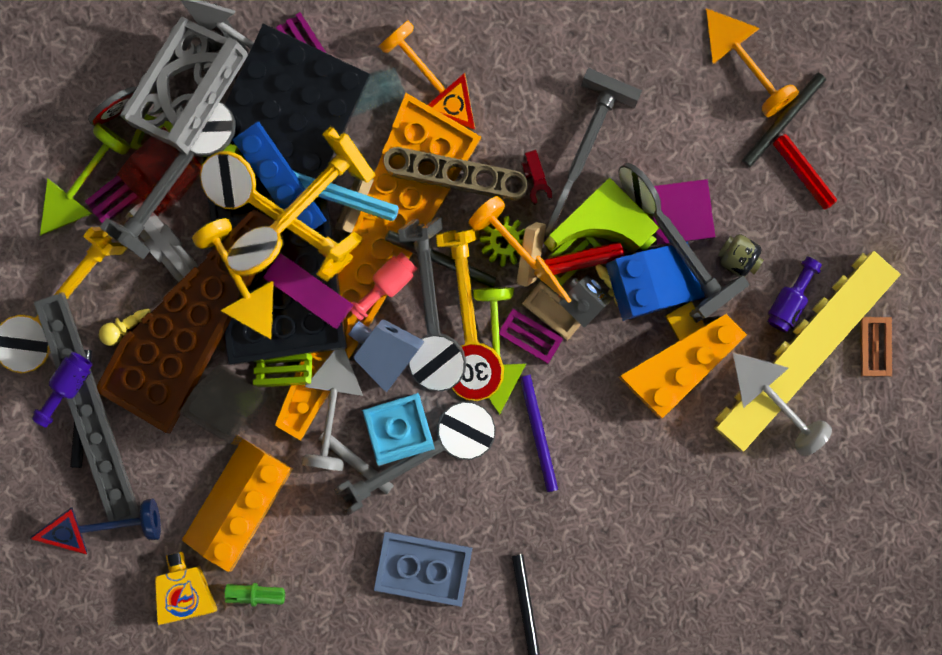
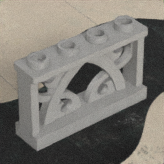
(168, 62)

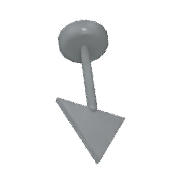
(211, 15)
(334, 376)
(756, 376)

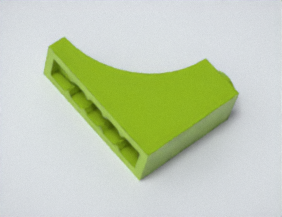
(610, 216)

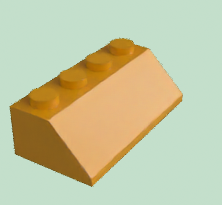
(237, 505)

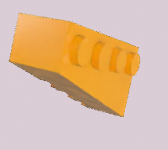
(678, 369)

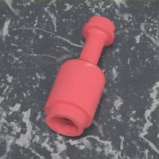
(387, 281)

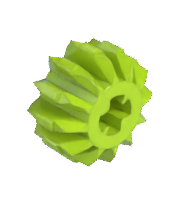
(496, 248)

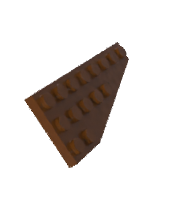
(173, 344)

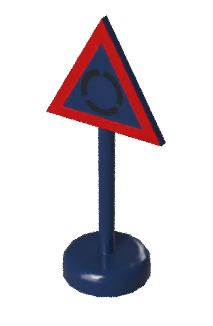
(67, 533)

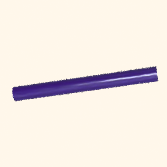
(538, 433)

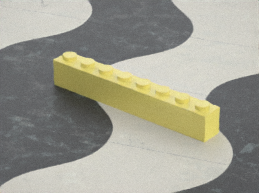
(810, 346)

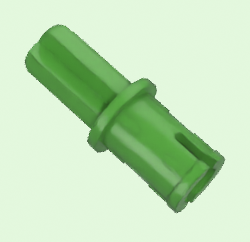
(254, 594)

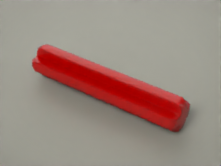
(804, 171)
(584, 258)

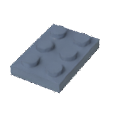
(423, 569)

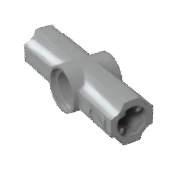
(165, 246)

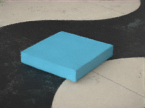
(398, 429)

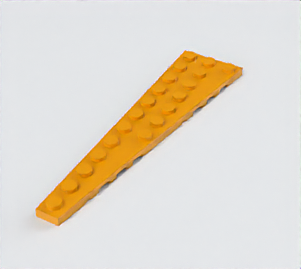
(417, 129)

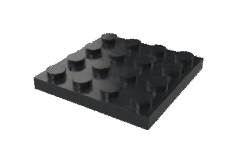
(295, 97)

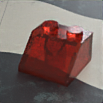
(148, 166)

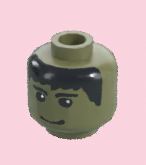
(740, 255)

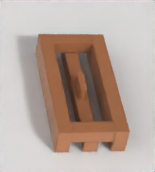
(887, 372)

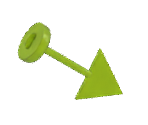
(60, 206)
(511, 371)

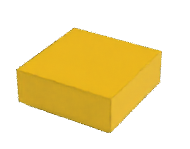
(682, 322)

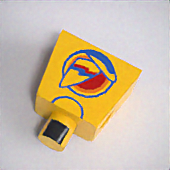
(182, 592)

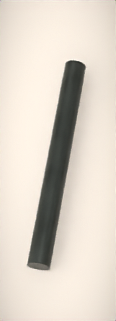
(784, 119)
(442, 259)

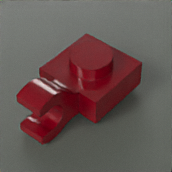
(533, 169)

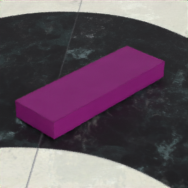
(308, 291)

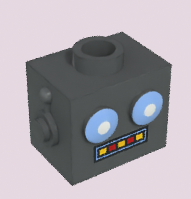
(587, 299)

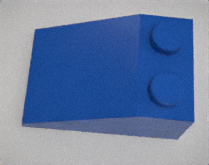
(652, 282)

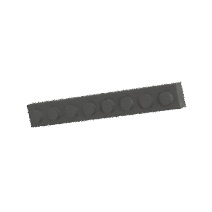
(89, 413)

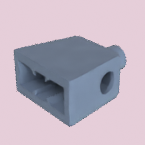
(384, 351)

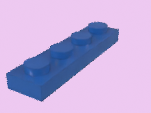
(275, 172)

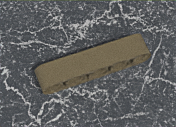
(444, 164)

